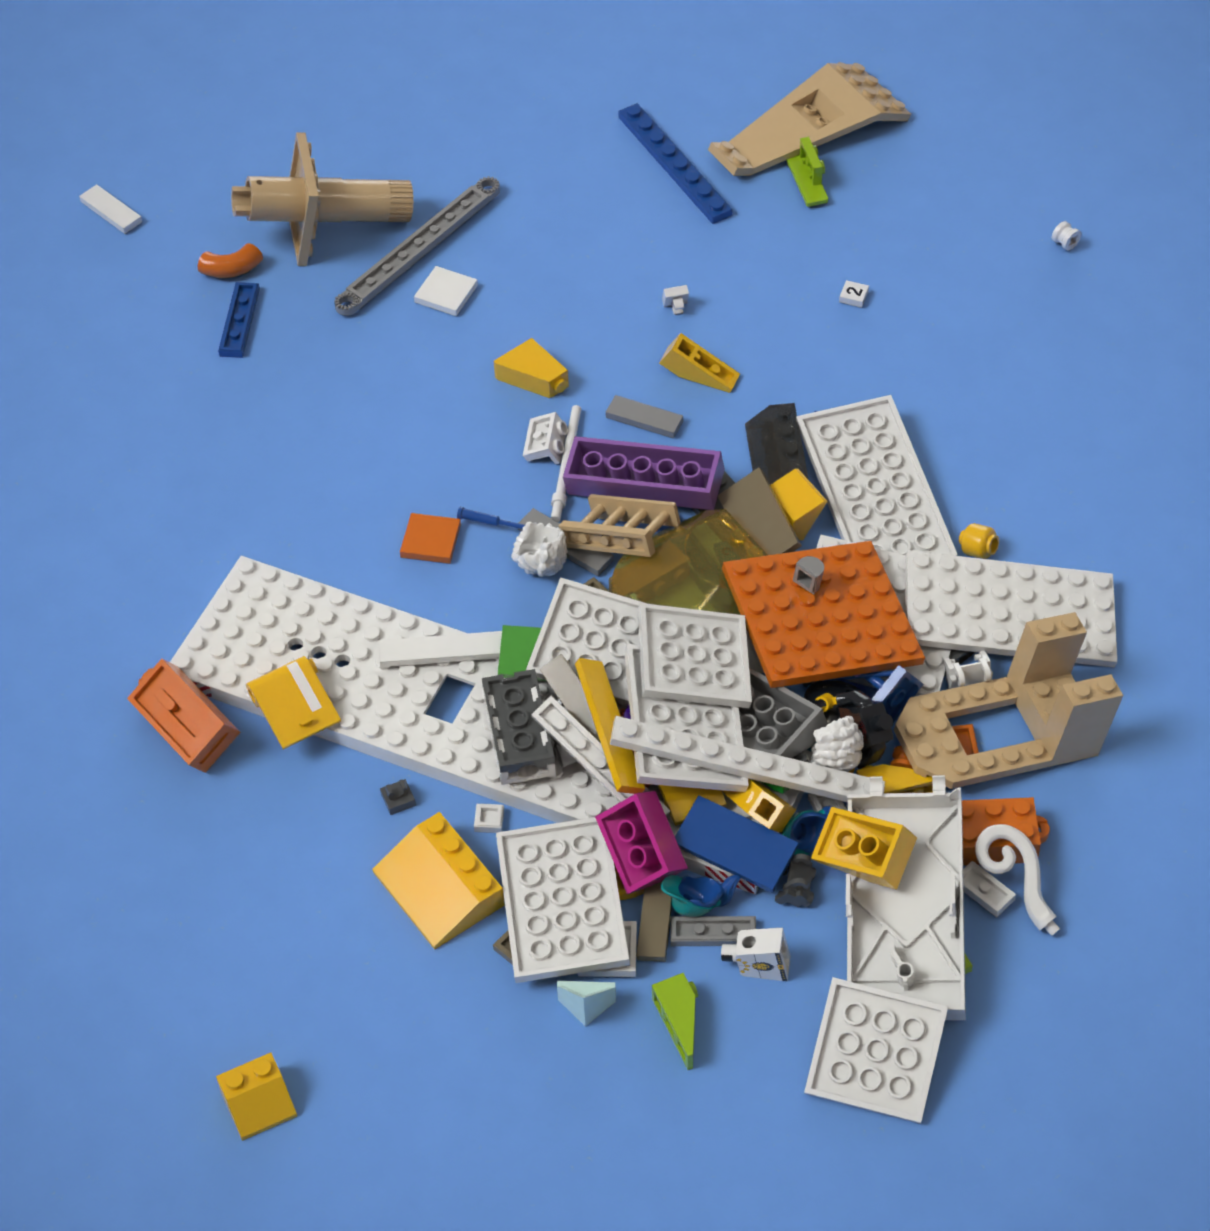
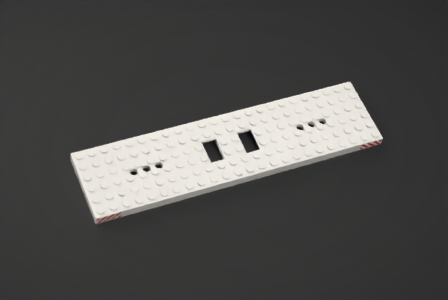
(384, 708)

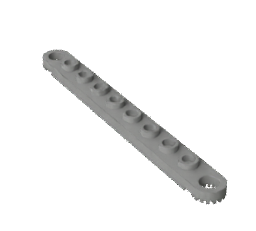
(416, 246)

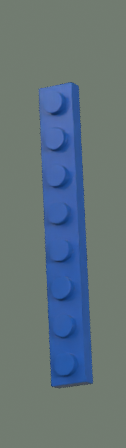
(675, 163)

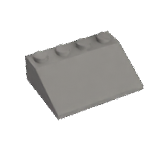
(778, 719)

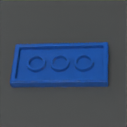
(735, 844)

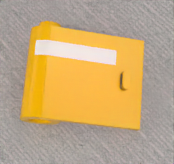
(293, 701)

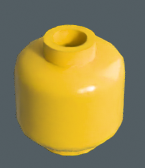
(979, 541)

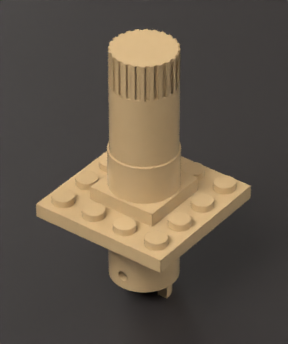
(309, 199)

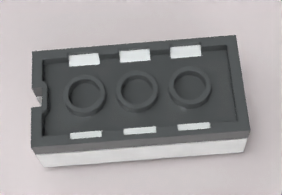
(519, 742)

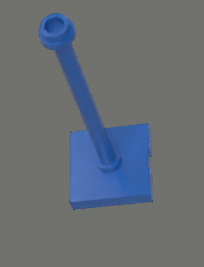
(895, 690)

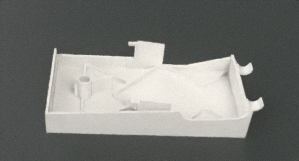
(915, 934)

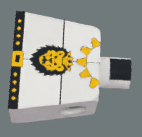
(760, 954)

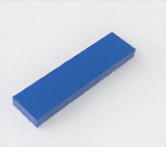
(239, 320)

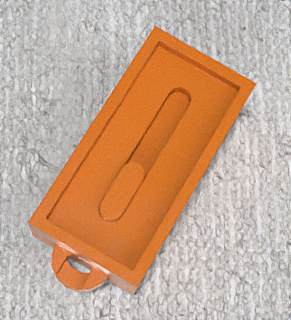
(183, 715)
(1010, 811)

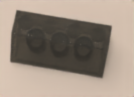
(775, 442)

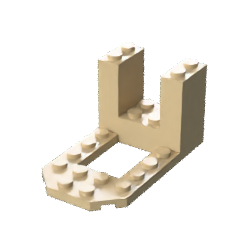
(1062, 714)

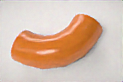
(231, 264)

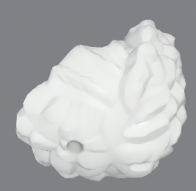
(540, 549)
(838, 745)

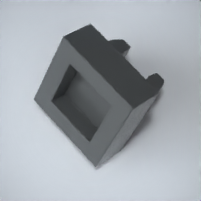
(397, 797)

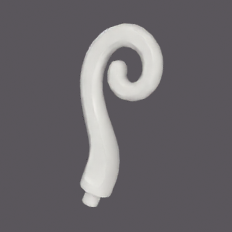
(1035, 905)

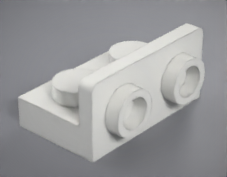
(545, 438)

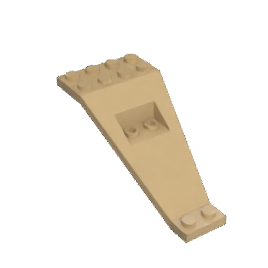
(821, 108)

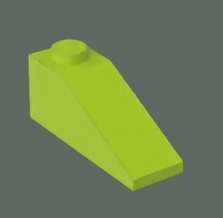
(676, 1006)

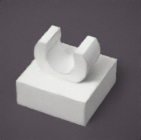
(676, 298)

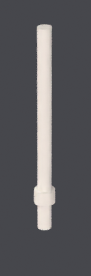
(559, 498)

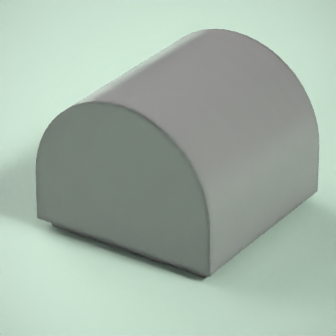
(809, 573)

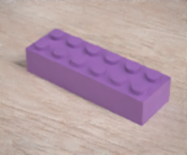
(644, 472)

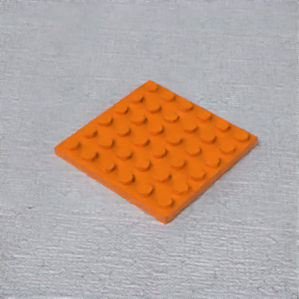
(838, 632)

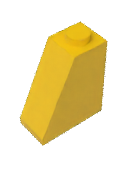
(532, 369)

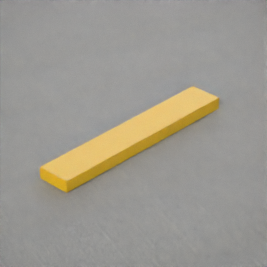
(603, 711)

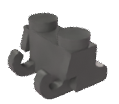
(797, 888)

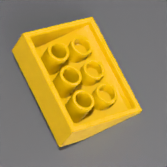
(439, 881)

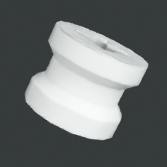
(1066, 235)

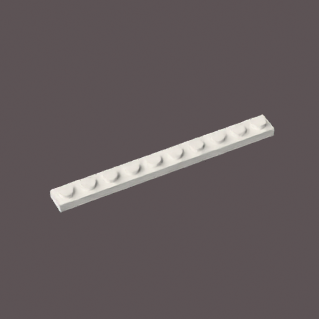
(737, 760)

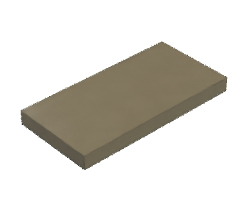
(760, 513)

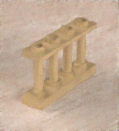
(620, 539)

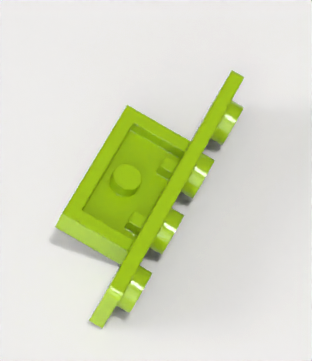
(808, 172)

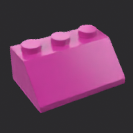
(641, 841)

